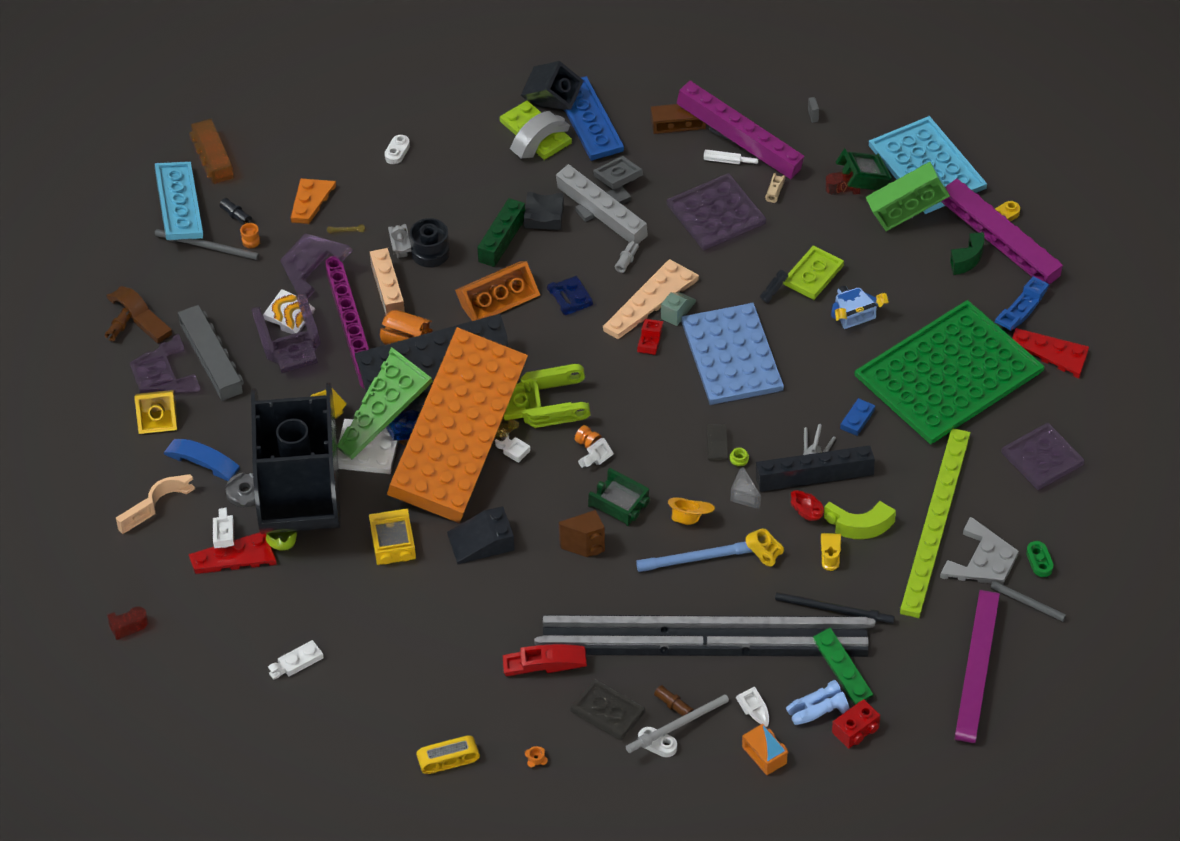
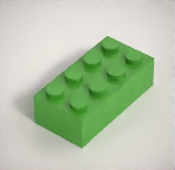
(907, 196)

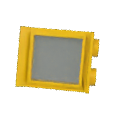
(392, 536)

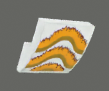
(286, 312)

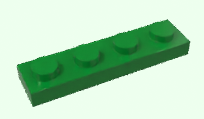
(842, 666)

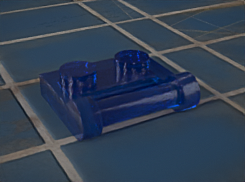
(575, 293)

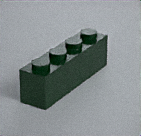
(501, 232)

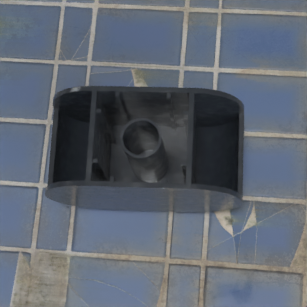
(295, 463)

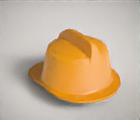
(688, 511)

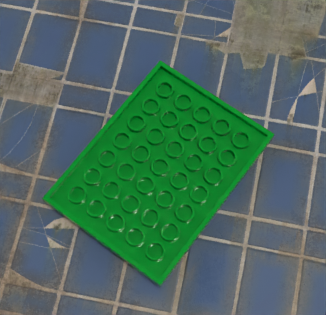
(949, 371)

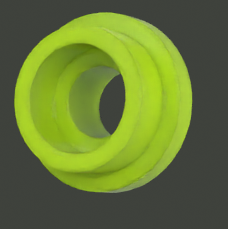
(739, 457)

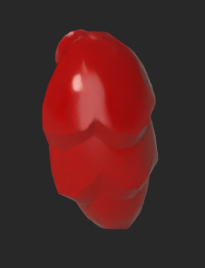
(807, 505)

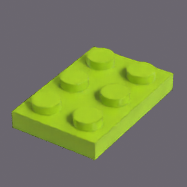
(813, 272)

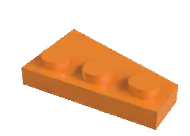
(309, 198)

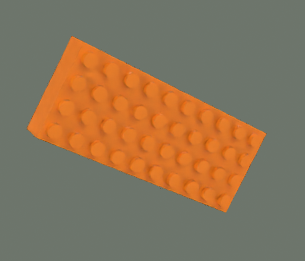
(457, 425)

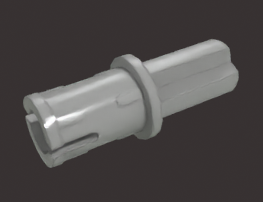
(626, 257)

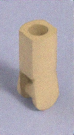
(775, 187)

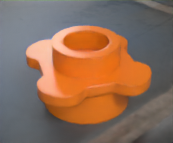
(536, 752)

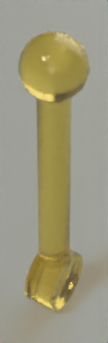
(361, 228)

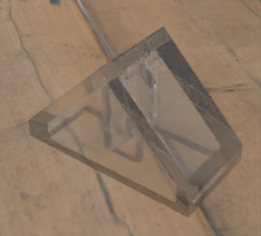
(744, 491)

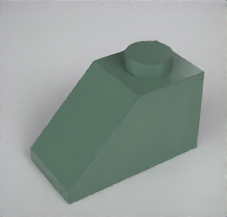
(675, 307)

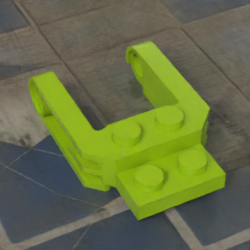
(527, 402)

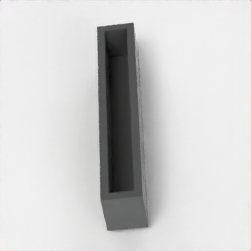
(210, 352)

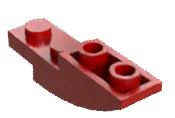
(544, 657)

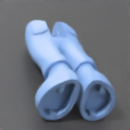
(807, 709)

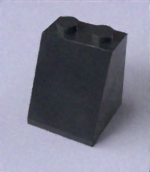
(552, 86)

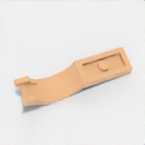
(147, 507)

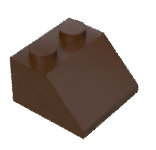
(583, 534)

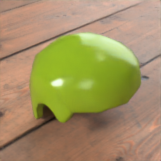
(281, 540)

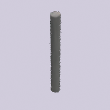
(1028, 601)

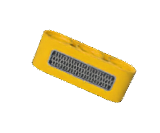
(448, 754)

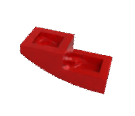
(650, 336)

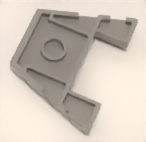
(990, 561)

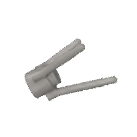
(815, 448)

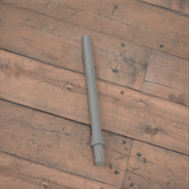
(646, 739)

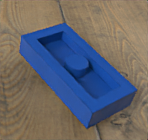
(857, 417)

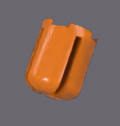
(403, 326)

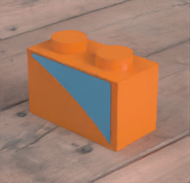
(765, 749)

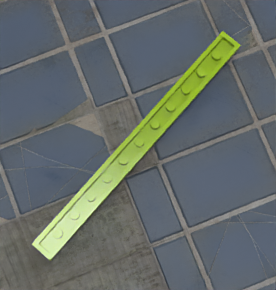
(935, 523)

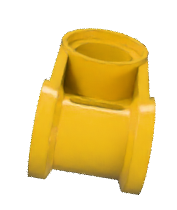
(766, 547)
(830, 550)

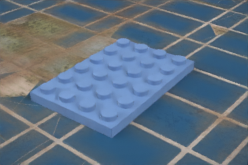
(732, 353)

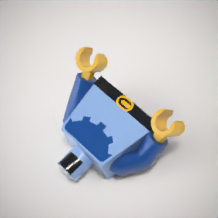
(856, 306)

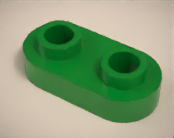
(1039, 560)

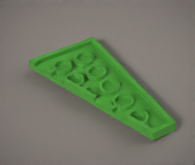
(386, 398)

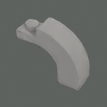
(535, 131)

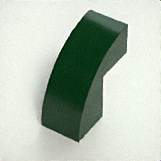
(967, 258)

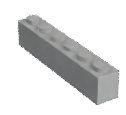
(601, 205)

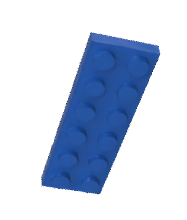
(593, 124)

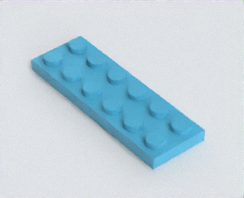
(178, 200)

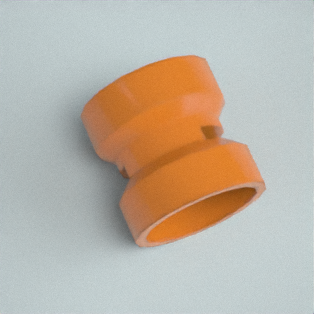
(250, 235)
(586, 436)

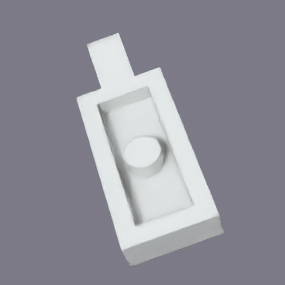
(223, 529)
(296, 660)

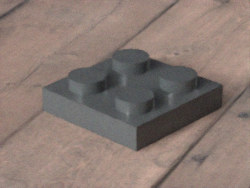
(618, 172)

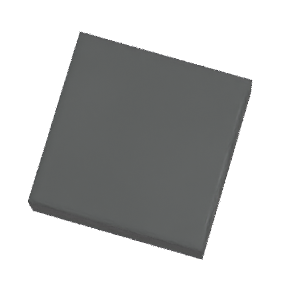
(813, 109)

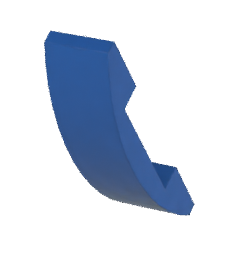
(1023, 305)
(203, 455)

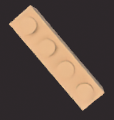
(386, 280)

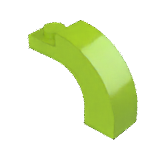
(860, 525)

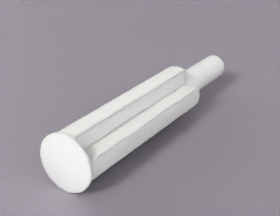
(727, 157)

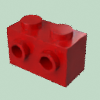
(856, 724)

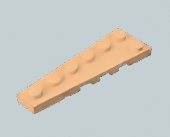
(669, 278)

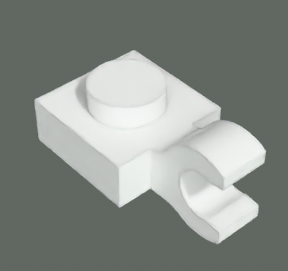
(598, 453)

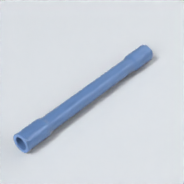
(653, 563)

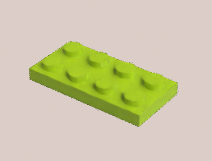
(520, 115)

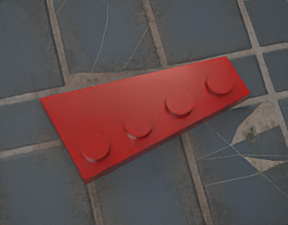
(1059, 352)
(246, 551)

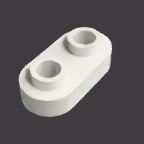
(397, 149)
(658, 745)

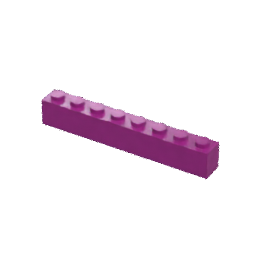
(740, 129)
(1002, 232)

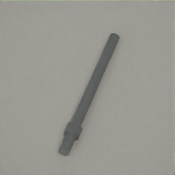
(214, 246)

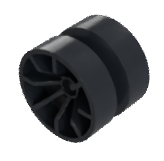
(429, 242)

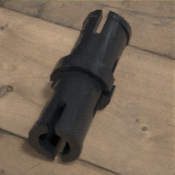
(235, 211)

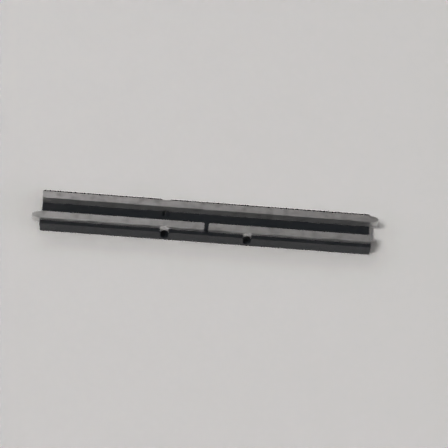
(704, 634)

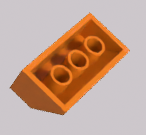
(498, 291)

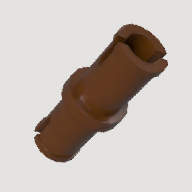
(118, 324)
(672, 701)

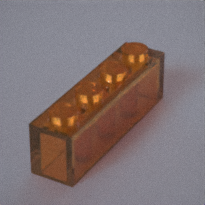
(211, 150)

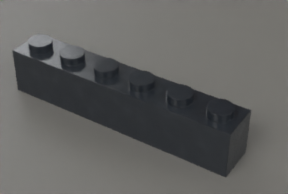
(815, 468)

